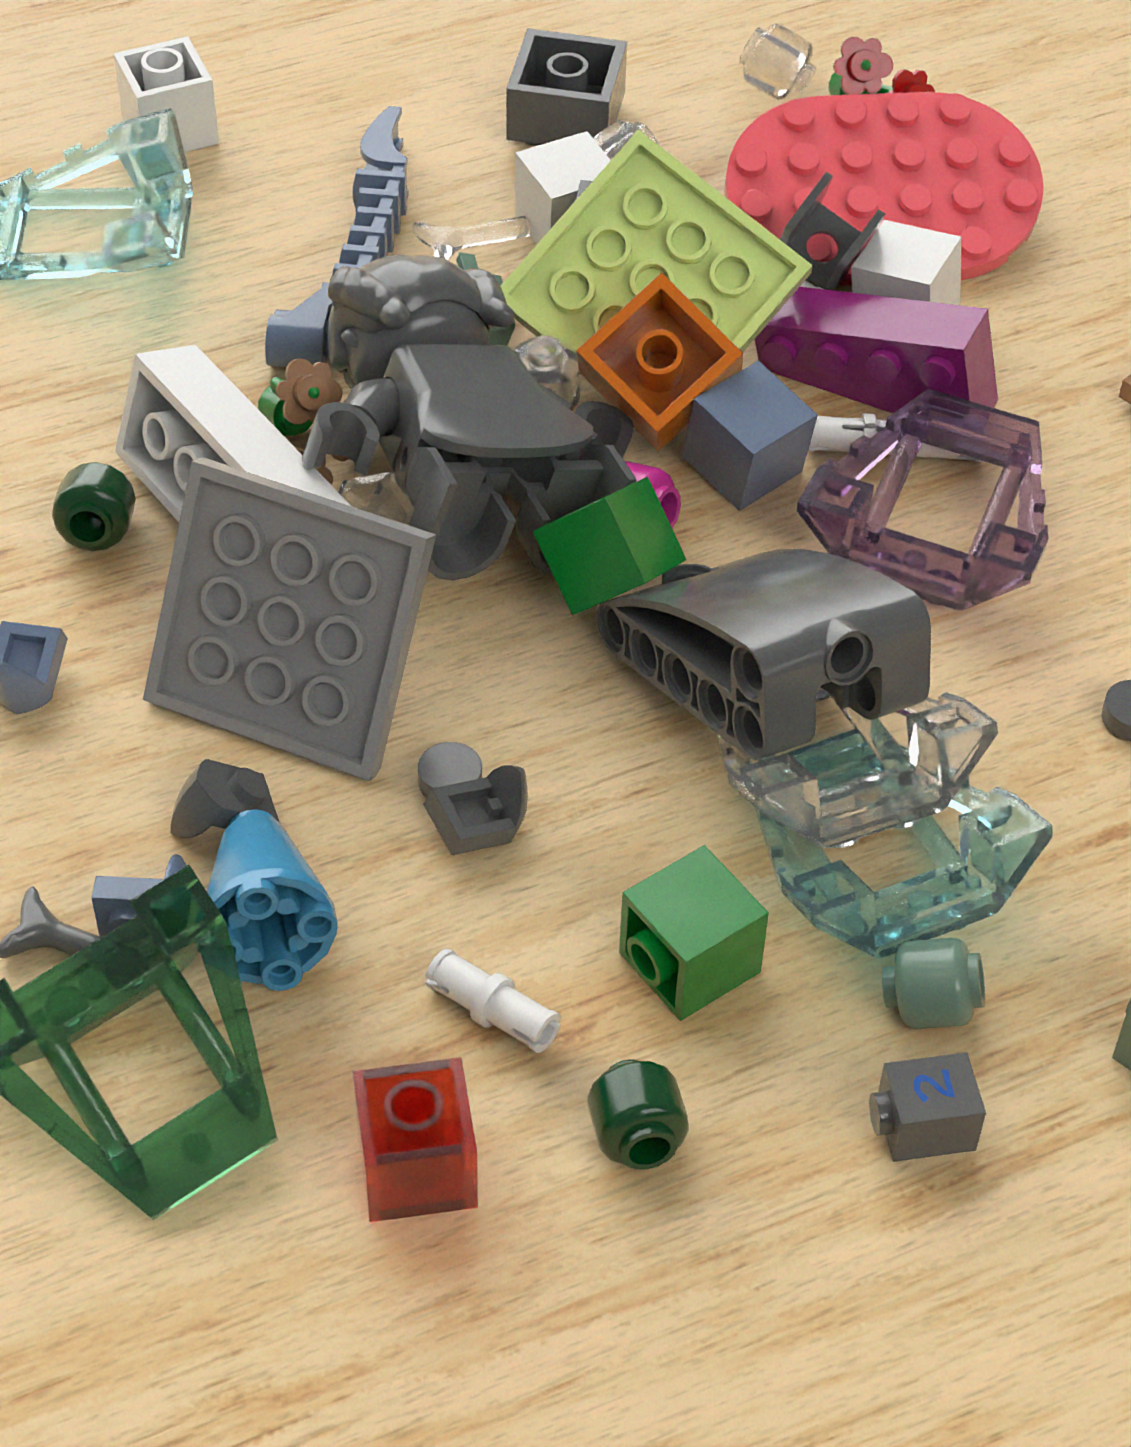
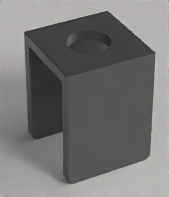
(815, 219)

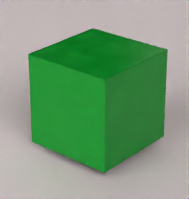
(610, 546)
(692, 932)

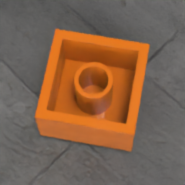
(658, 360)

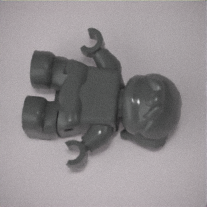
(458, 412)

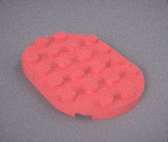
(911, 154)

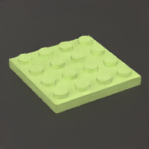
(646, 220)

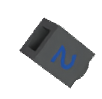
(928, 1107)

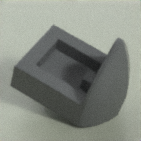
(216, 795)
(480, 810)

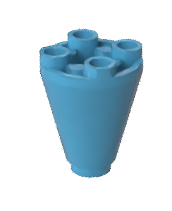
(271, 902)

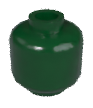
(93, 506)
(638, 1114)

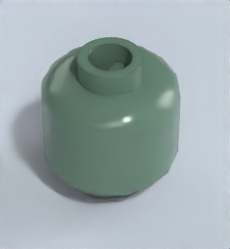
(934, 983)

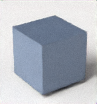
(748, 435)

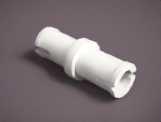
(493, 1000)

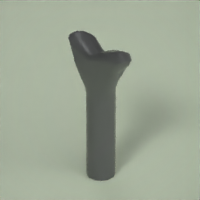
(42, 929)

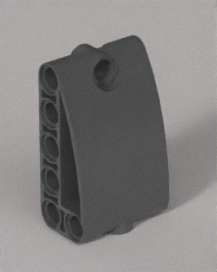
(766, 631)

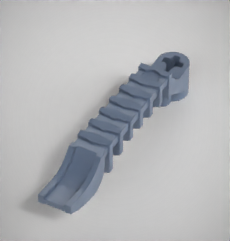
(379, 202)

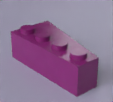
(881, 347)

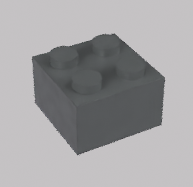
(564, 86)

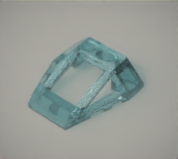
(160, 203)
(997, 848)

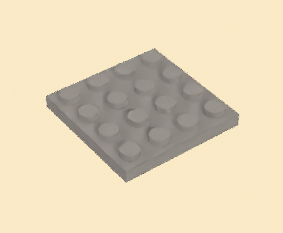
(287, 617)

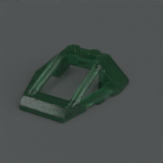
(99, 982)

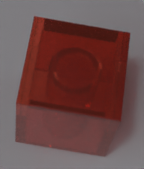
(416, 1139)

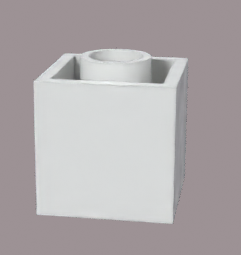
(173, 78)
(550, 178)
(910, 264)

